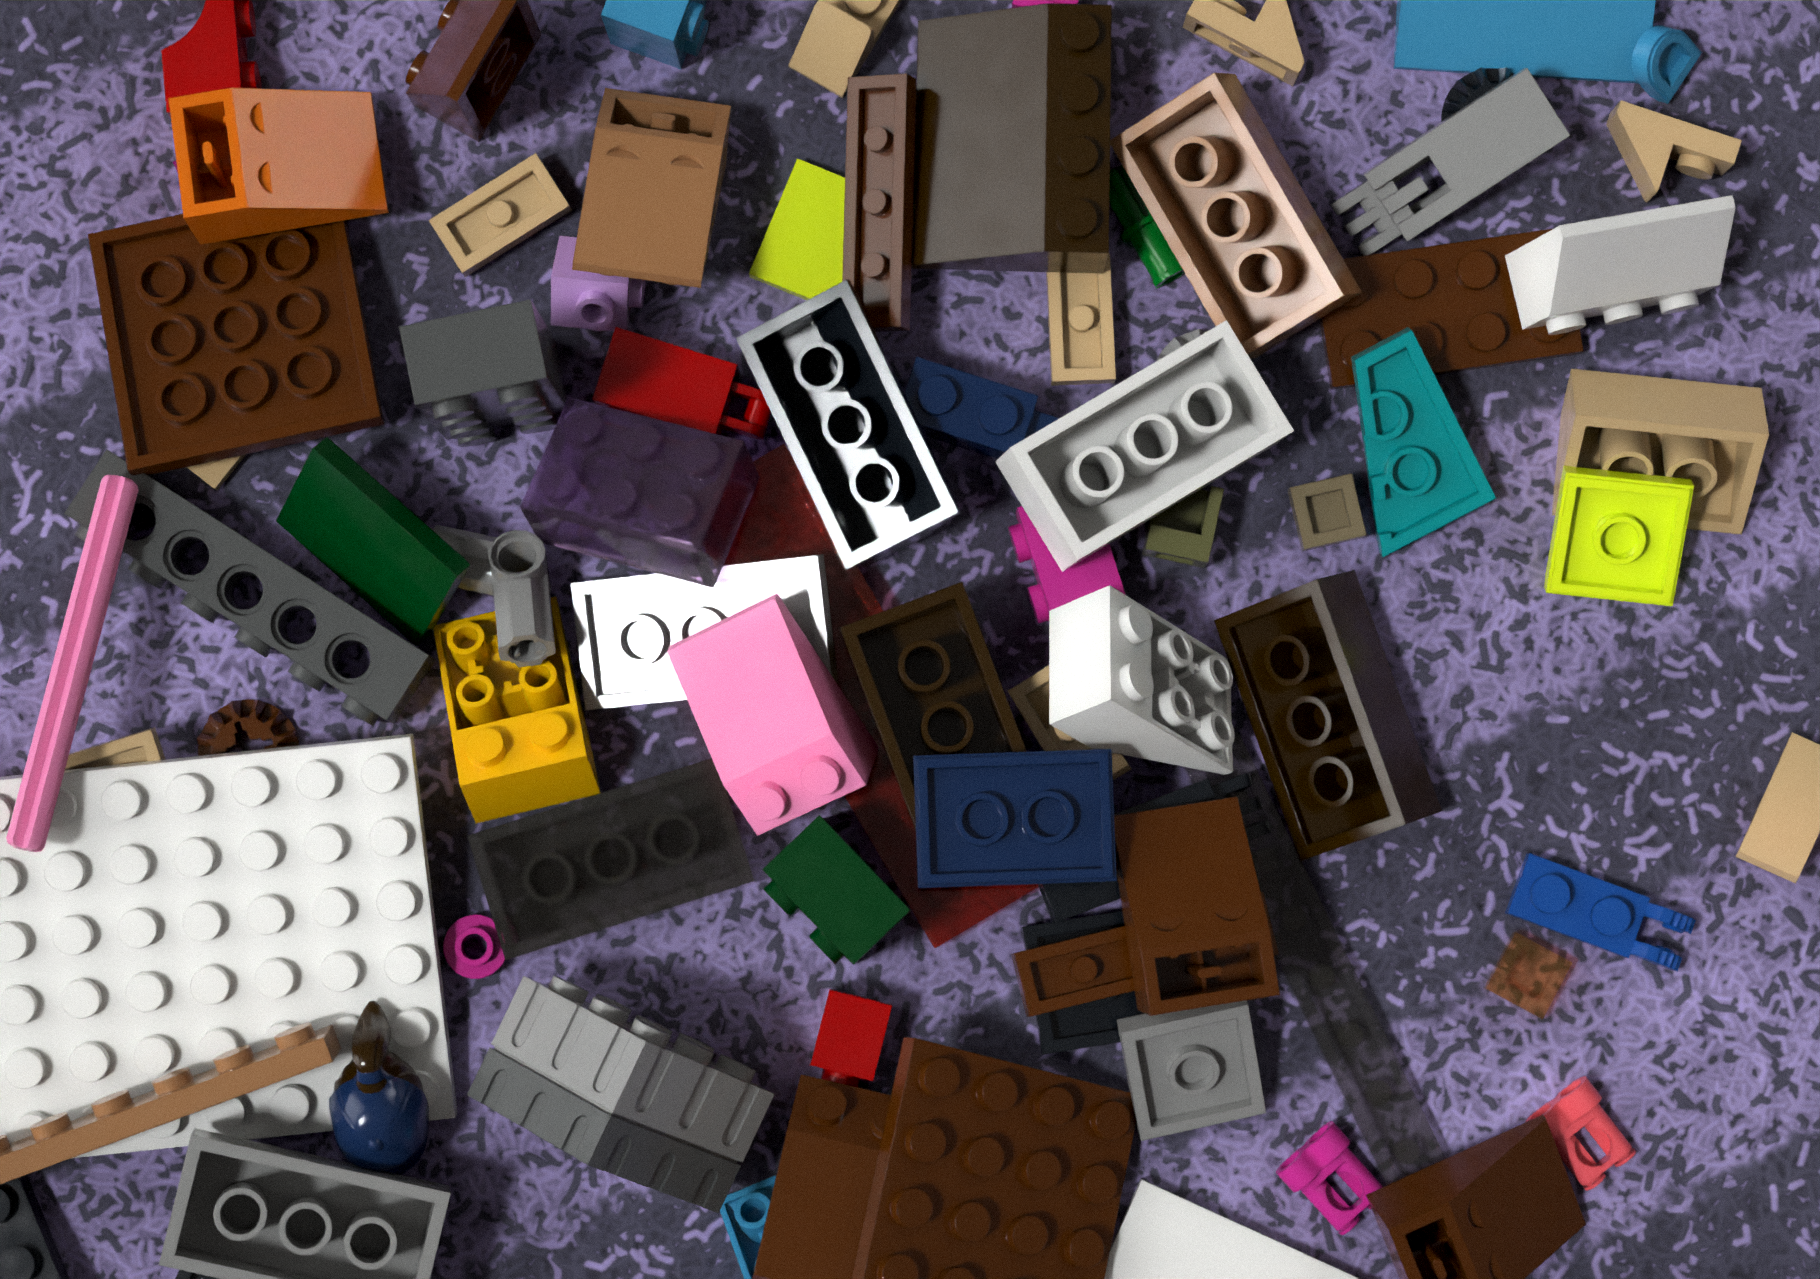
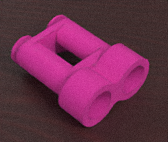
(1317, 1160)

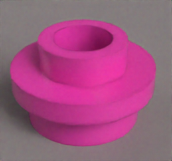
(454, 947)

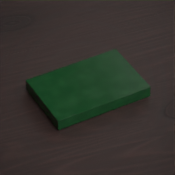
(372, 541)

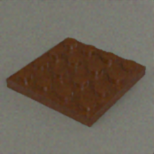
(231, 341)
(994, 1171)

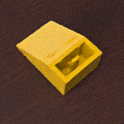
(513, 727)

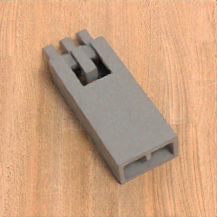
(1471, 154)

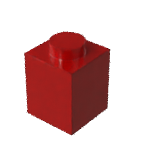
(850, 1037)

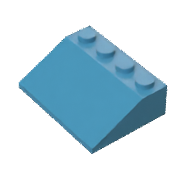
(1546, 36)

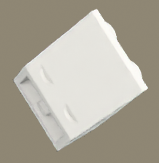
(1138, 684)

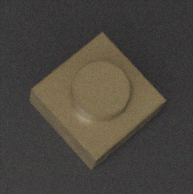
(1326, 512)

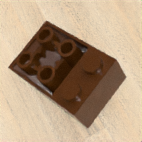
(1192, 908)
(1481, 1210)

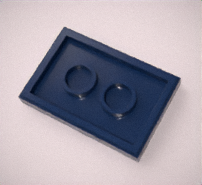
(1014, 818)

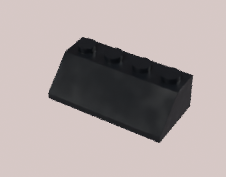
(849, 426)

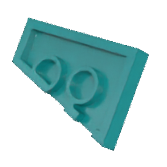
(1412, 444)

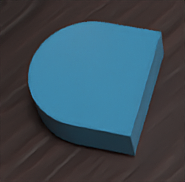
(1663, 61)

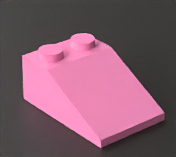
(772, 715)

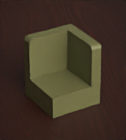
(1186, 529)

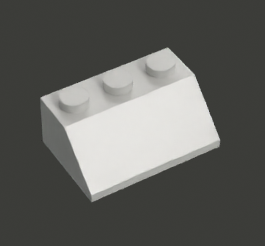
(1621, 265)

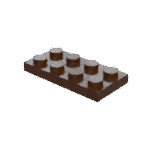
(1451, 299)

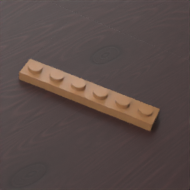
(172, 1098)

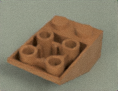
(652, 188)

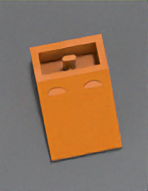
(275, 160)

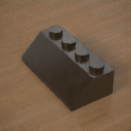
(1327, 714)

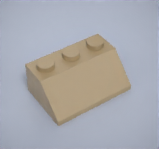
(1668, 430)

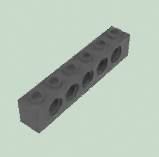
(395, 663)

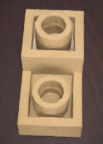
(1787, 814)

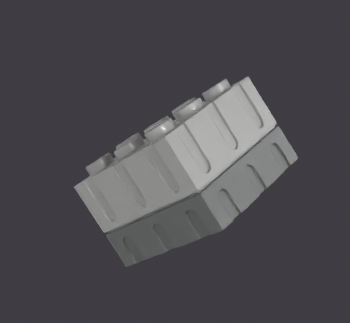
(621, 1092)

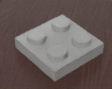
(1191, 1068)

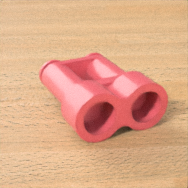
(1578, 1108)

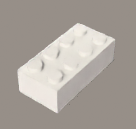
(1144, 445)

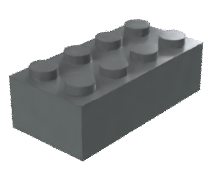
(485, 372)

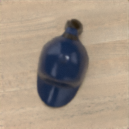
(378, 1101)

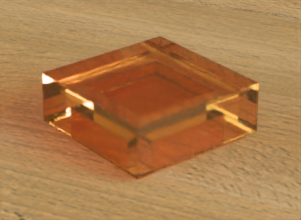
(1527, 975)

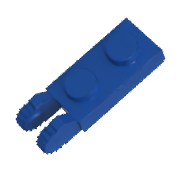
(1592, 911)

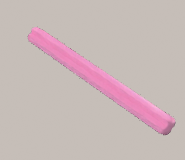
(72, 664)

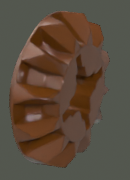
(257, 718)

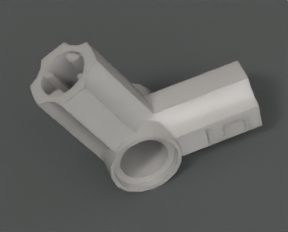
(520, 598)

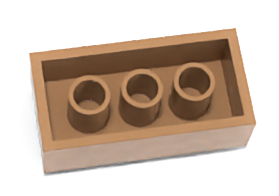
(1235, 214)

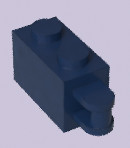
(971, 409)

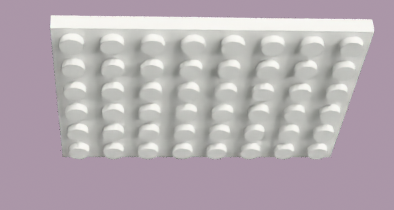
(209, 916)

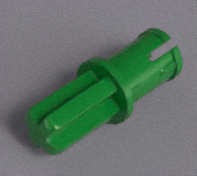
(1142, 230)

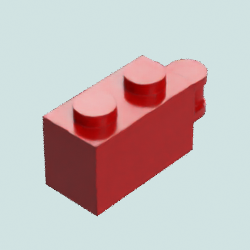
(677, 386)

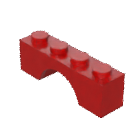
(212, 52)

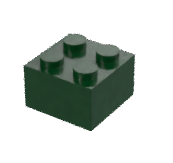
(834, 891)

